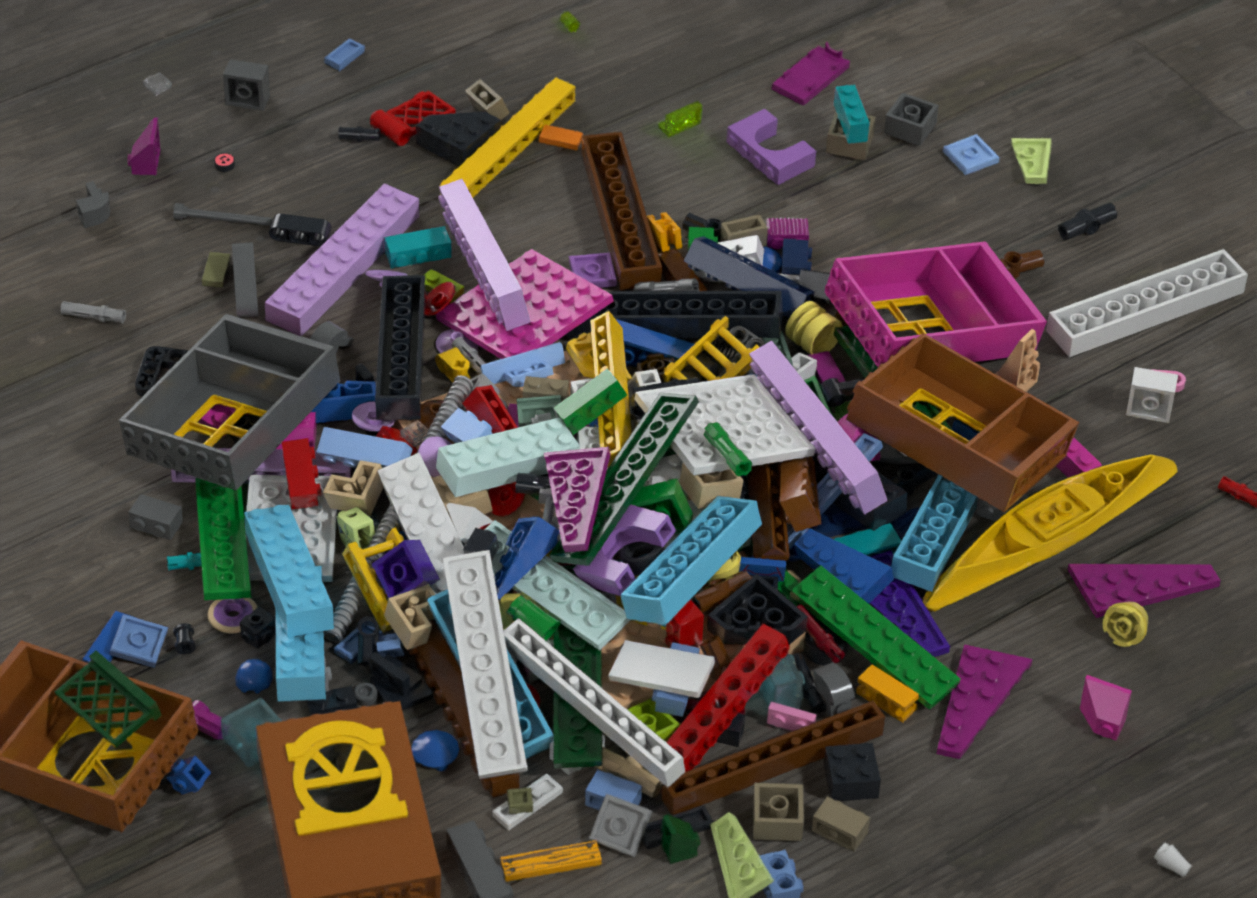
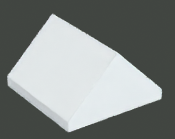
(466, 519)

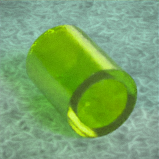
(569, 21)

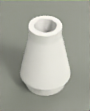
(1171, 859)

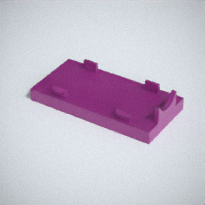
(811, 74)

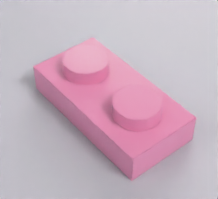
(789, 717)

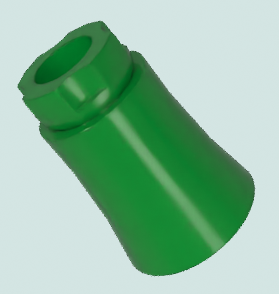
(533, 617)

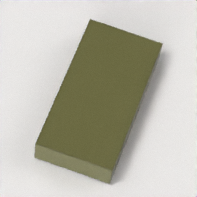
(216, 269)

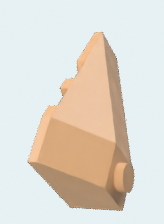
(1021, 365)

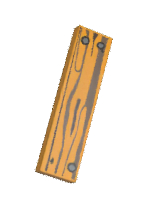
(550, 861)

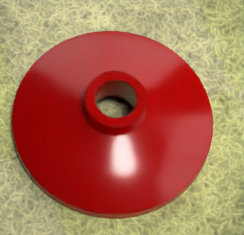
(439, 298)
(505, 499)

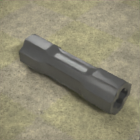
(681, 285)

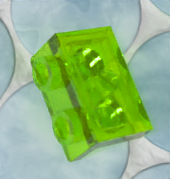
(682, 119)

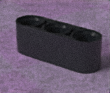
(300, 229)

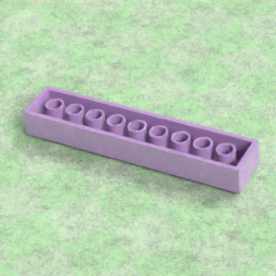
(483, 255)
(341, 260)
(830, 441)

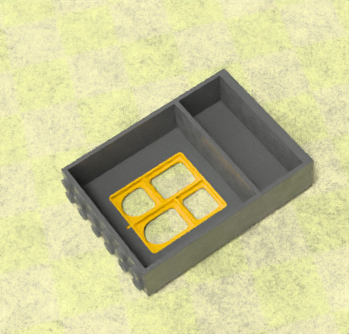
(241, 368)

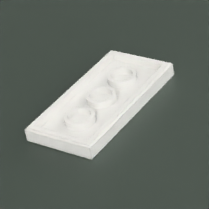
(661, 668)

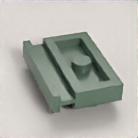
(533, 406)

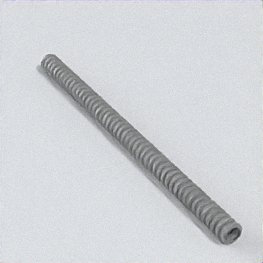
(353, 596)

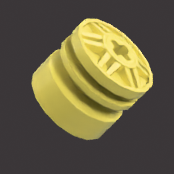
(812, 328)

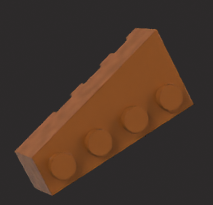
(800, 493)

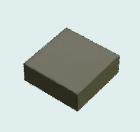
(520, 800)

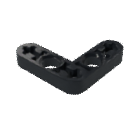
(162, 360)

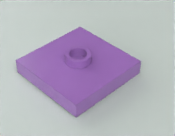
(594, 268)

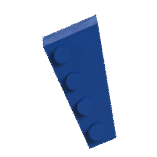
(643, 342)

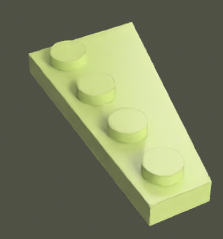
(739, 861)

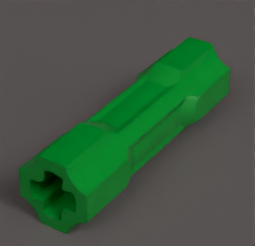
(734, 457)

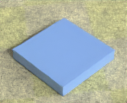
(971, 154)

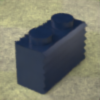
(795, 256)

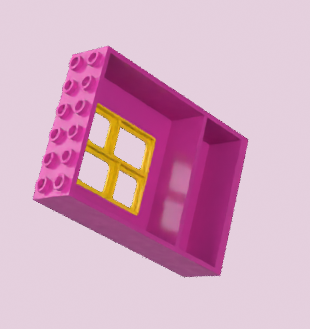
(961, 286)

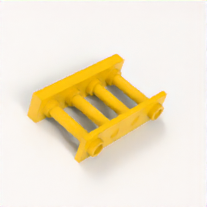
(733, 369)
(366, 576)

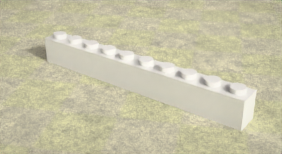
(594, 703)

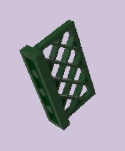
(125, 690)

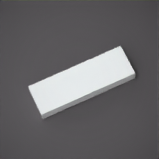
(543, 791)

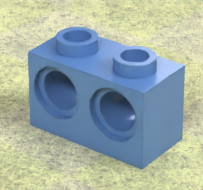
(783, 873)

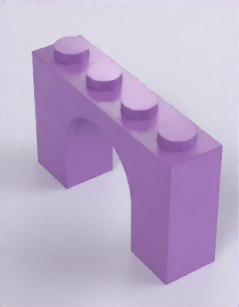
(776, 165)
(634, 526)

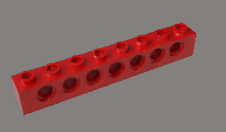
(759, 657)

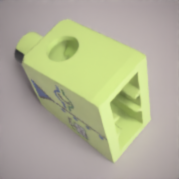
(355, 526)

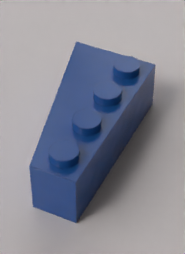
(343, 400)
(854, 569)

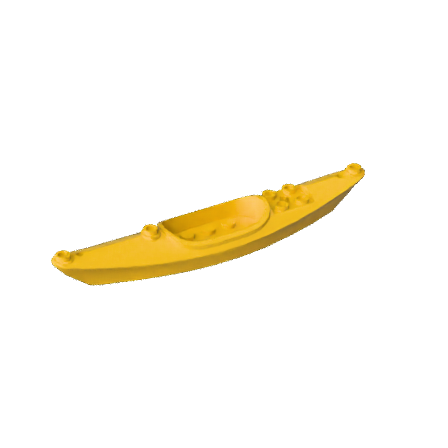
(1049, 524)

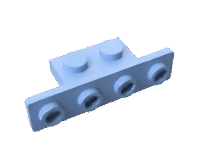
(530, 363)

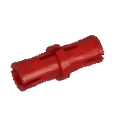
(1238, 490)

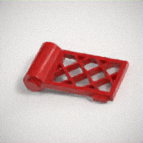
(396, 127)

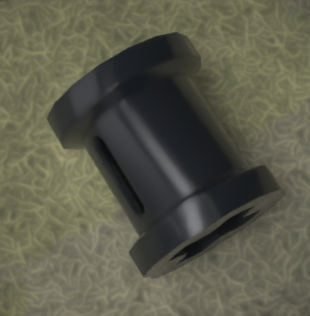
(184, 638)

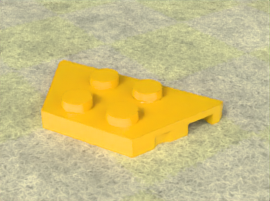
(582, 354)

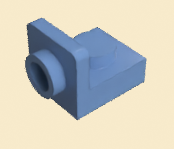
(390, 645)

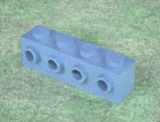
(353, 447)

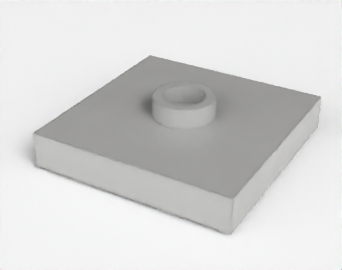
(620, 825)

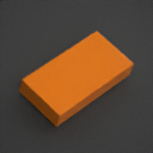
(560, 137)

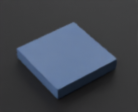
(138, 641)

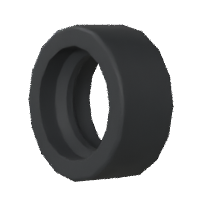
(631, 552)
(819, 656)

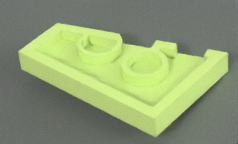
(1033, 158)

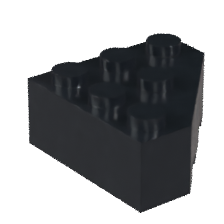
(456, 134)
(752, 606)

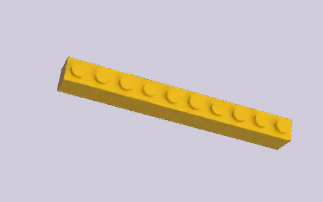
(514, 136)
(610, 353)

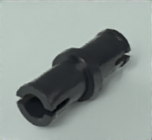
(359, 133)

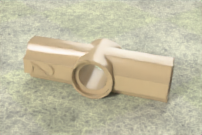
(630, 770)

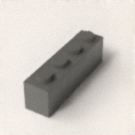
(477, 862)

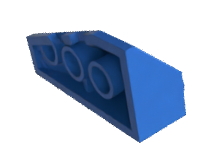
(527, 546)

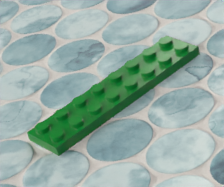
(222, 542)
(874, 636)

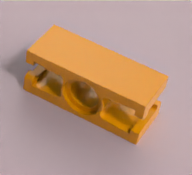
(665, 232)
(887, 693)

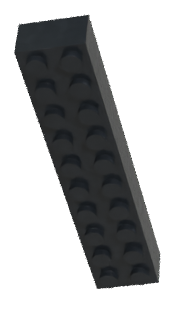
(693, 312)
(401, 348)

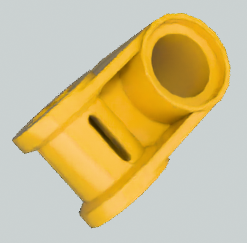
(452, 364)

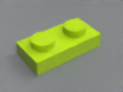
(434, 279)

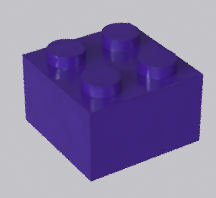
(405, 568)

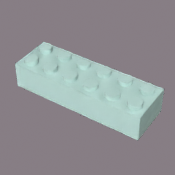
(501, 456)

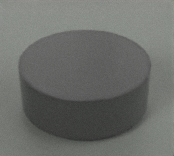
(365, 694)

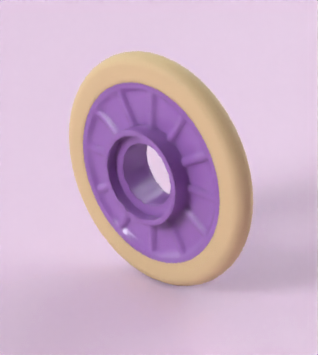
(220, 608)

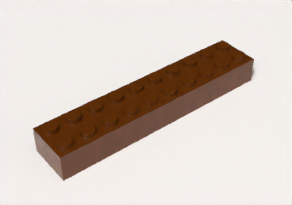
(621, 210)

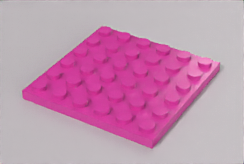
(554, 300)

